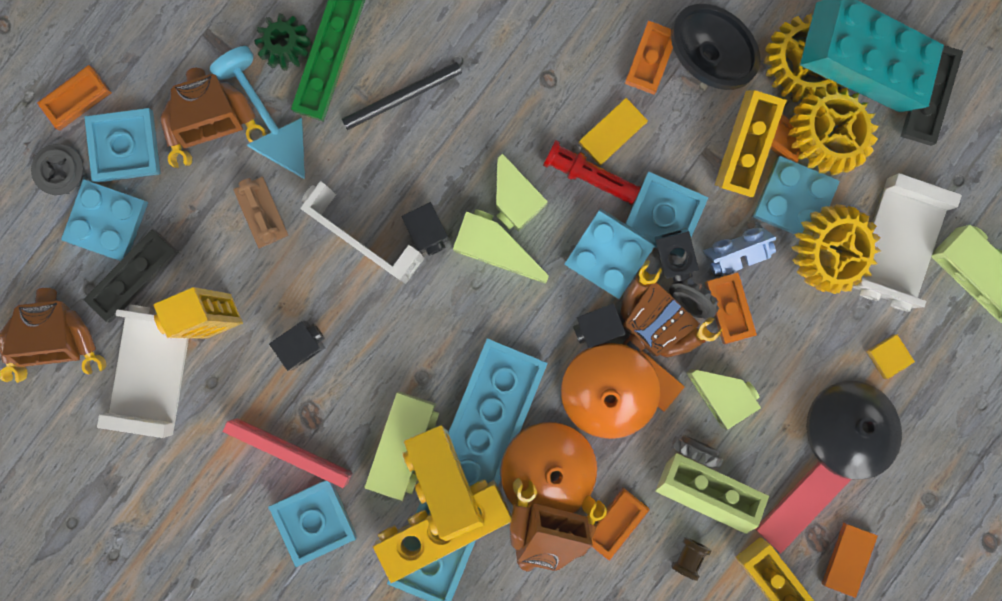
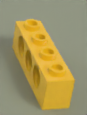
(196, 314)
(400, 561)

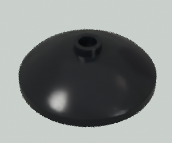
(715, 46)
(838, 434)

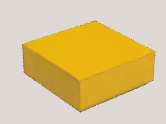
(890, 356)

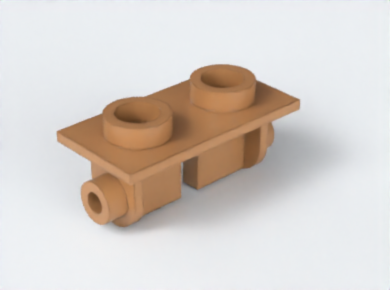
(260, 211)

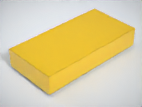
(613, 132)

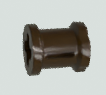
(691, 558)

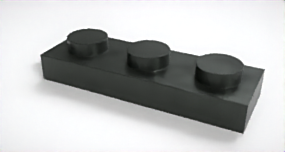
(925, 123)
(131, 275)

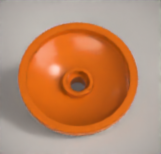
(605, 372)
(547, 449)

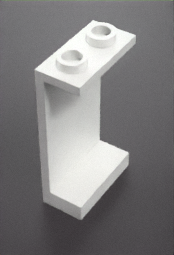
(315, 203)
(909, 226)
(145, 378)

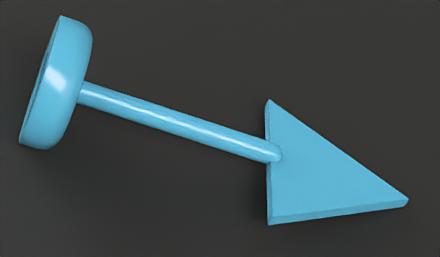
(281, 145)

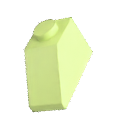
(515, 196)
(725, 396)

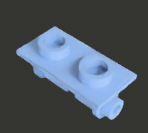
(754, 244)

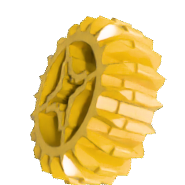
(784, 43)
(851, 139)
(847, 231)

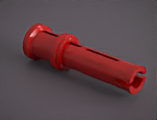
(578, 167)

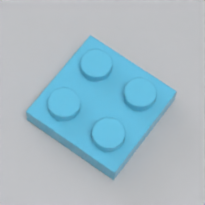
(122, 145)
(793, 194)
(664, 209)
(104, 220)
(610, 253)
(312, 522)

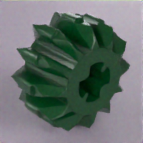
(293, 34)

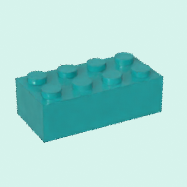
(872, 54)

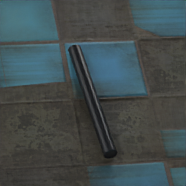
(401, 96)

